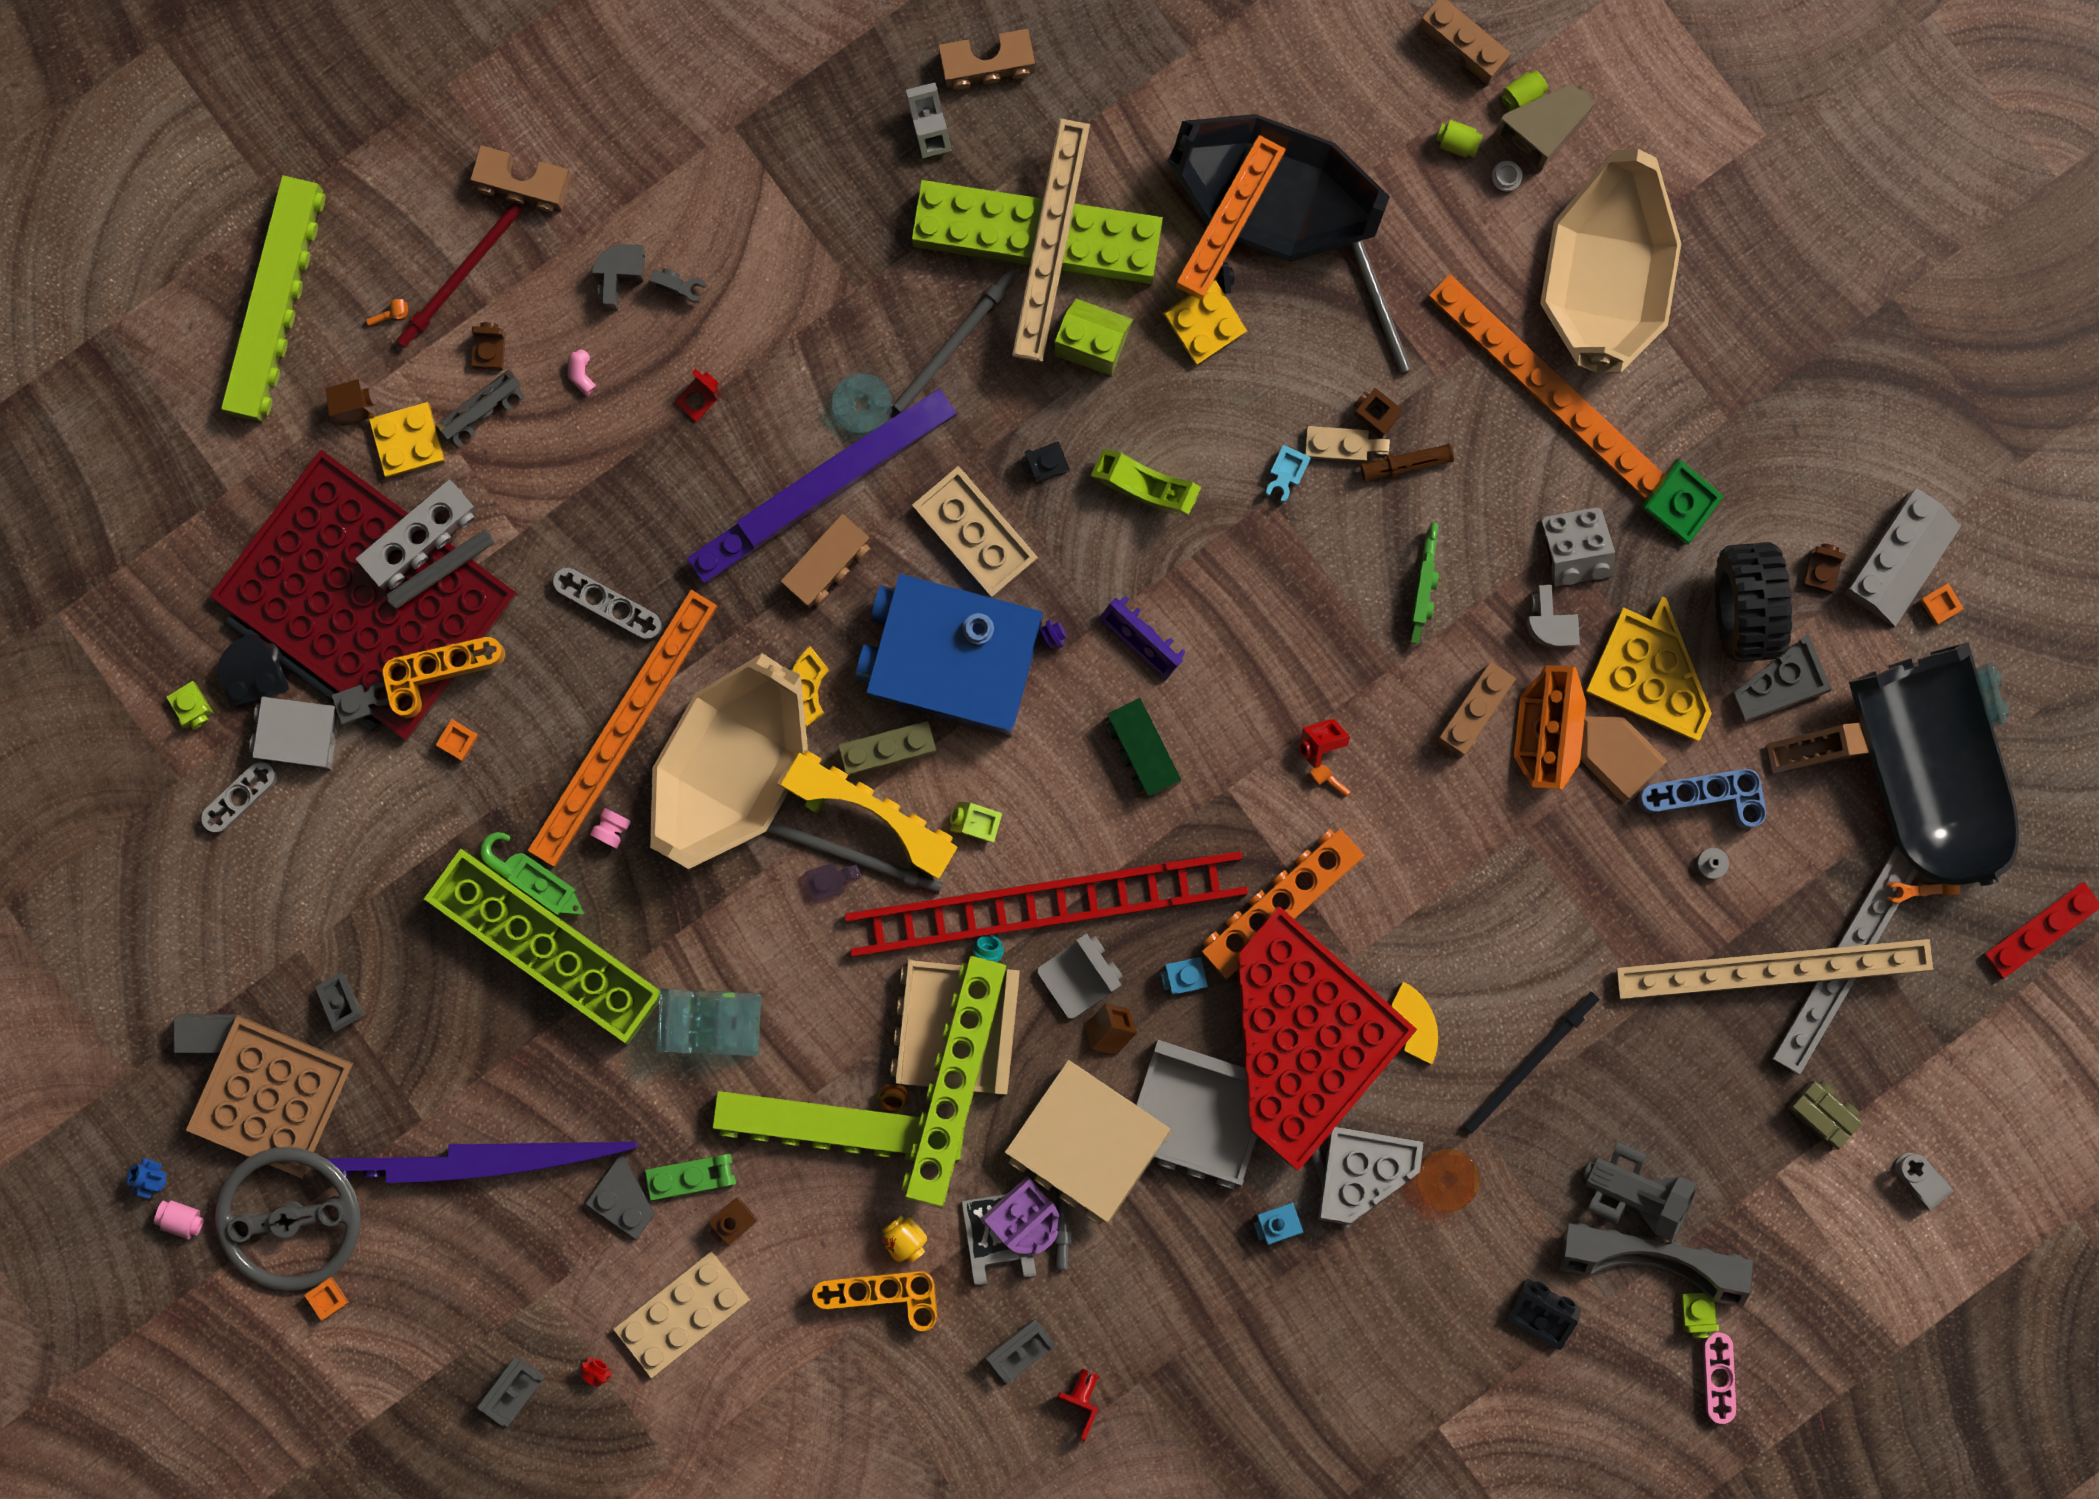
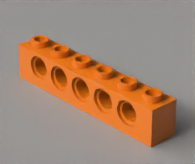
(1345, 855)

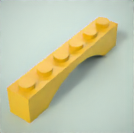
(921, 846)

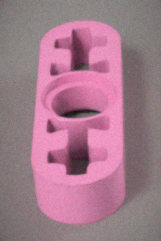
(1713, 1401)

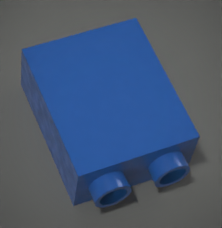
(933, 667)

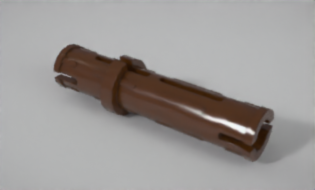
(1407, 462)

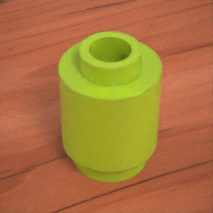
(1524, 90)
(1459, 138)

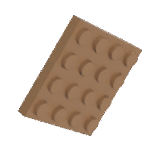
(268, 1093)

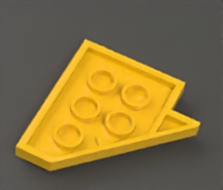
(1651, 673)

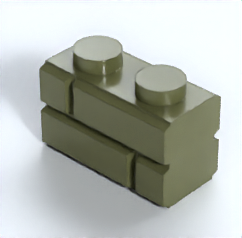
(1825, 1114)

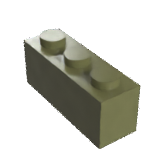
(887, 749)

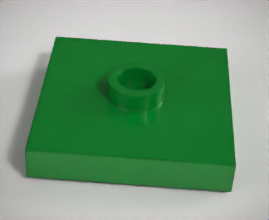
(1682, 501)

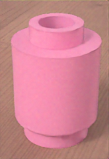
(178, 1219)

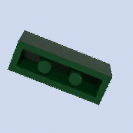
(1142, 748)

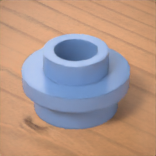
(974, 619)

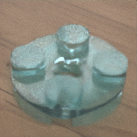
(860, 386)

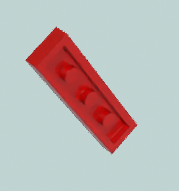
(2042, 930)

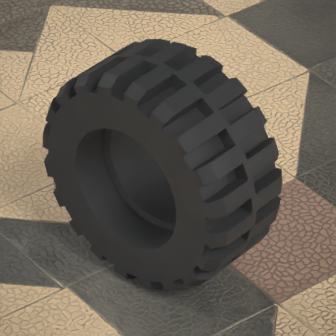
(1753, 602)

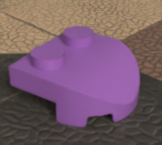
(1024, 1219)

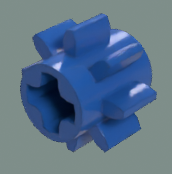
(146, 1178)

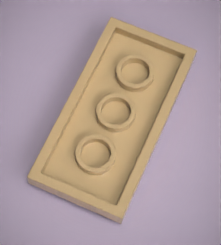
(975, 532)
(682, 1314)

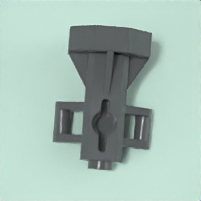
(1659, 1201)

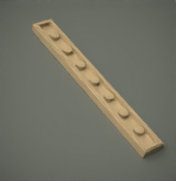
(1051, 240)

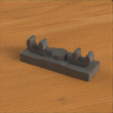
(480, 406)

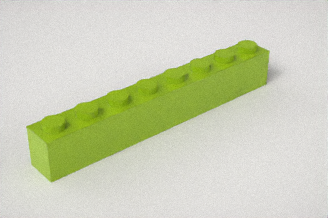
(273, 299)
(820, 1124)

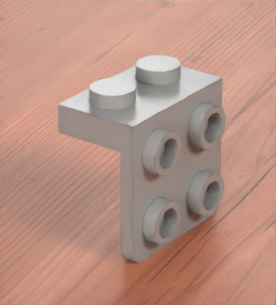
(1579, 546)
(1080, 976)

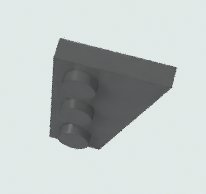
(1783, 683)

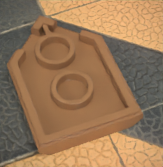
(1618, 755)

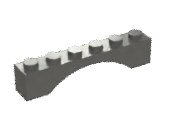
(1717, 1275)

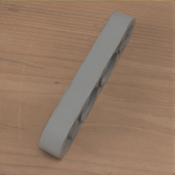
(606, 606)

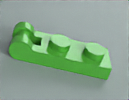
(689, 1177)

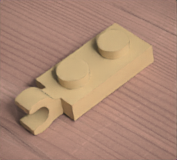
(1343, 444)

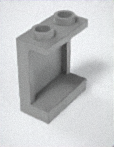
(295, 732)

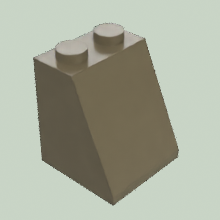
(1545, 124)

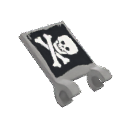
(983, 1243)

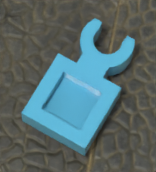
(1288, 469)

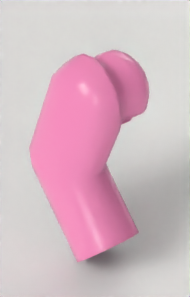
(576, 372)

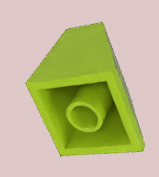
(1092, 336)

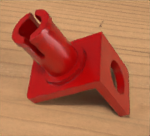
(1080, 1399)

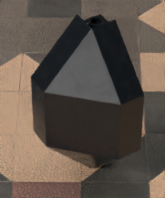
(1310, 203)

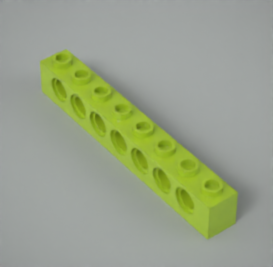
(991, 977)

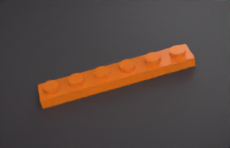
(1230, 218)

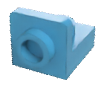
(1184, 976)

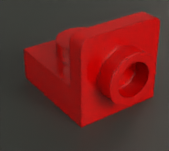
(1321, 739)

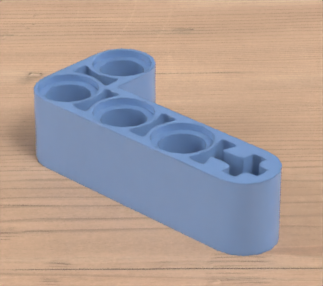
(1701, 797)

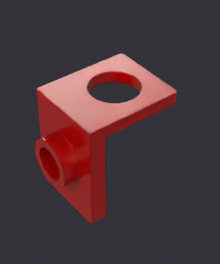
(702, 384)

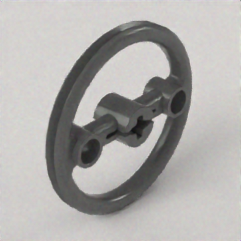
(230, 1234)

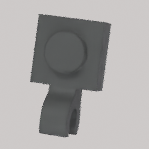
(670, 282)

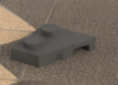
(622, 1199)

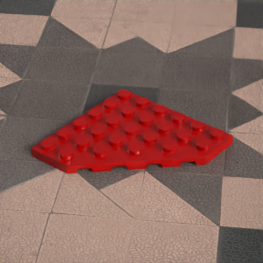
(1308, 1037)

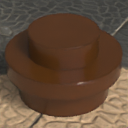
(893, 1097)

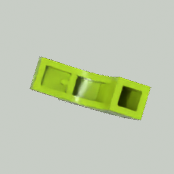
(1145, 484)

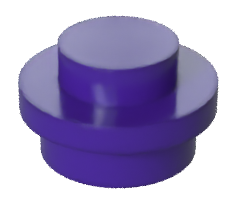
(1054, 634)

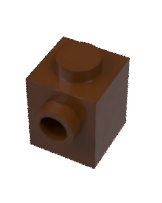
(351, 402)
(732, 1222)

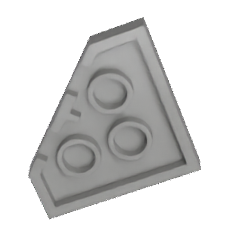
(1364, 1171)

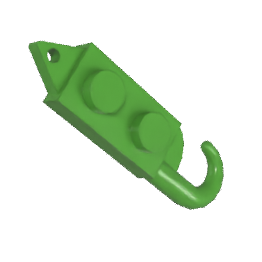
(1426, 582)
(532, 878)

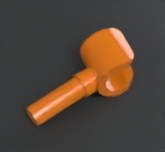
(398, 310)
(1322, 774)

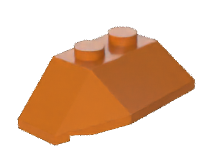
(1551, 727)

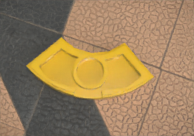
(812, 672)
(1418, 1012)

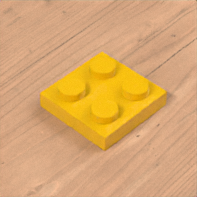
(1205, 324)
(407, 440)

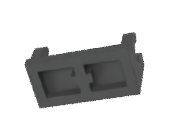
(201, 1032)
(1021, 1351)
(511, 1391)

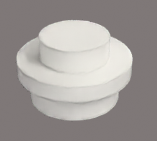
(1507, 176)

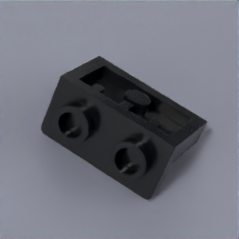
(1544, 1313)

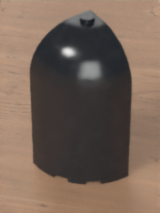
(1940, 766)

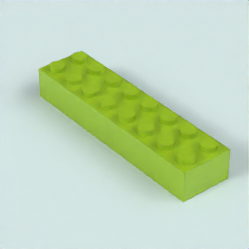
(1007, 224)
(544, 946)

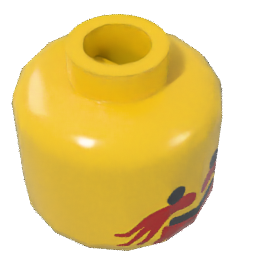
(904, 1239)

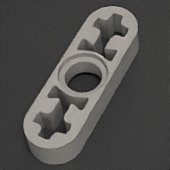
(249, 775)

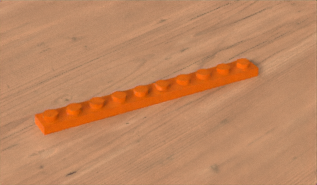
(1546, 386)
(623, 728)

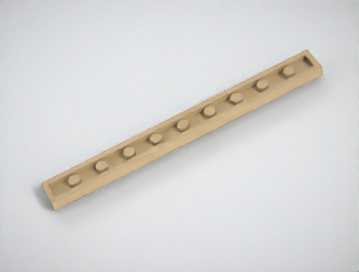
(1774, 969)

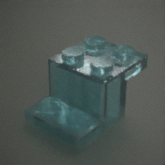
(709, 1022)

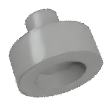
(1707, 868)

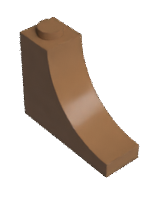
(1818, 747)

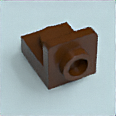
(488, 346)
(1823, 567)

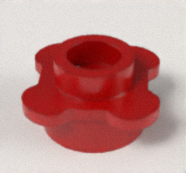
(595, 1371)

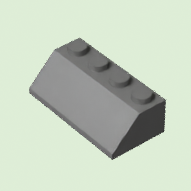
(1903, 557)

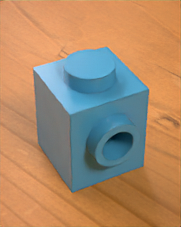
(1278, 1223)

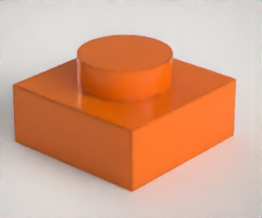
(1942, 604)
(457, 740)
(326, 1298)

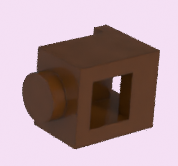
(1389, 411)

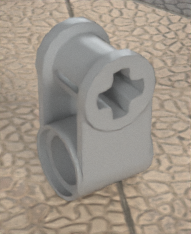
(1926, 1183)

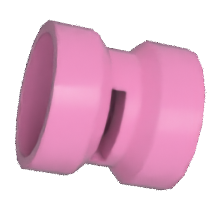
(610, 828)

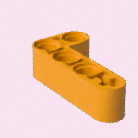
(444, 669)
(875, 1296)

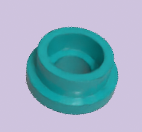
(988, 948)

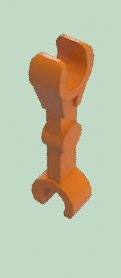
(1906, 891)

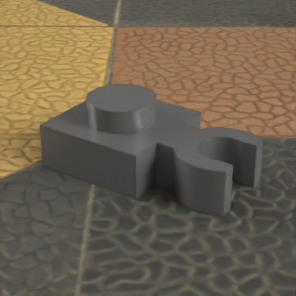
(355, 702)

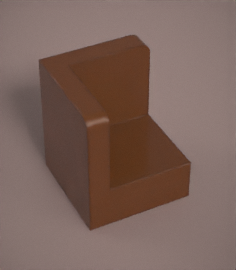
(1110, 1029)

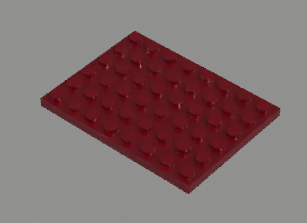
(322, 607)

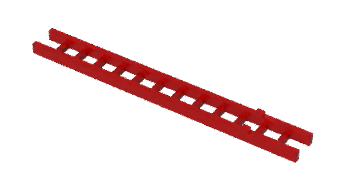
(1033, 922)

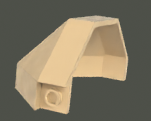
(1613, 263)
(724, 762)

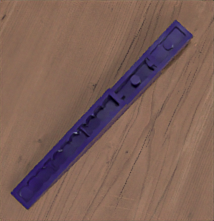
(821, 485)
(480, 1160)

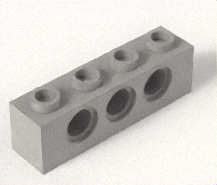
(399, 537)

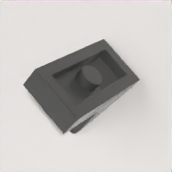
(339, 1001)

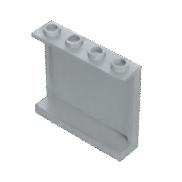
(1204, 1108)

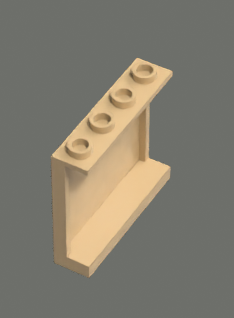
(924, 1018)
(1087, 1143)

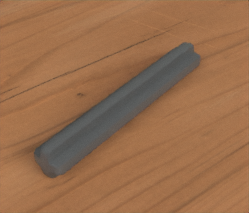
(440, 569)

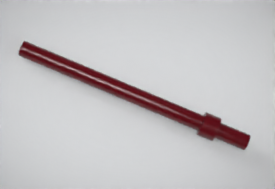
(420, 320)

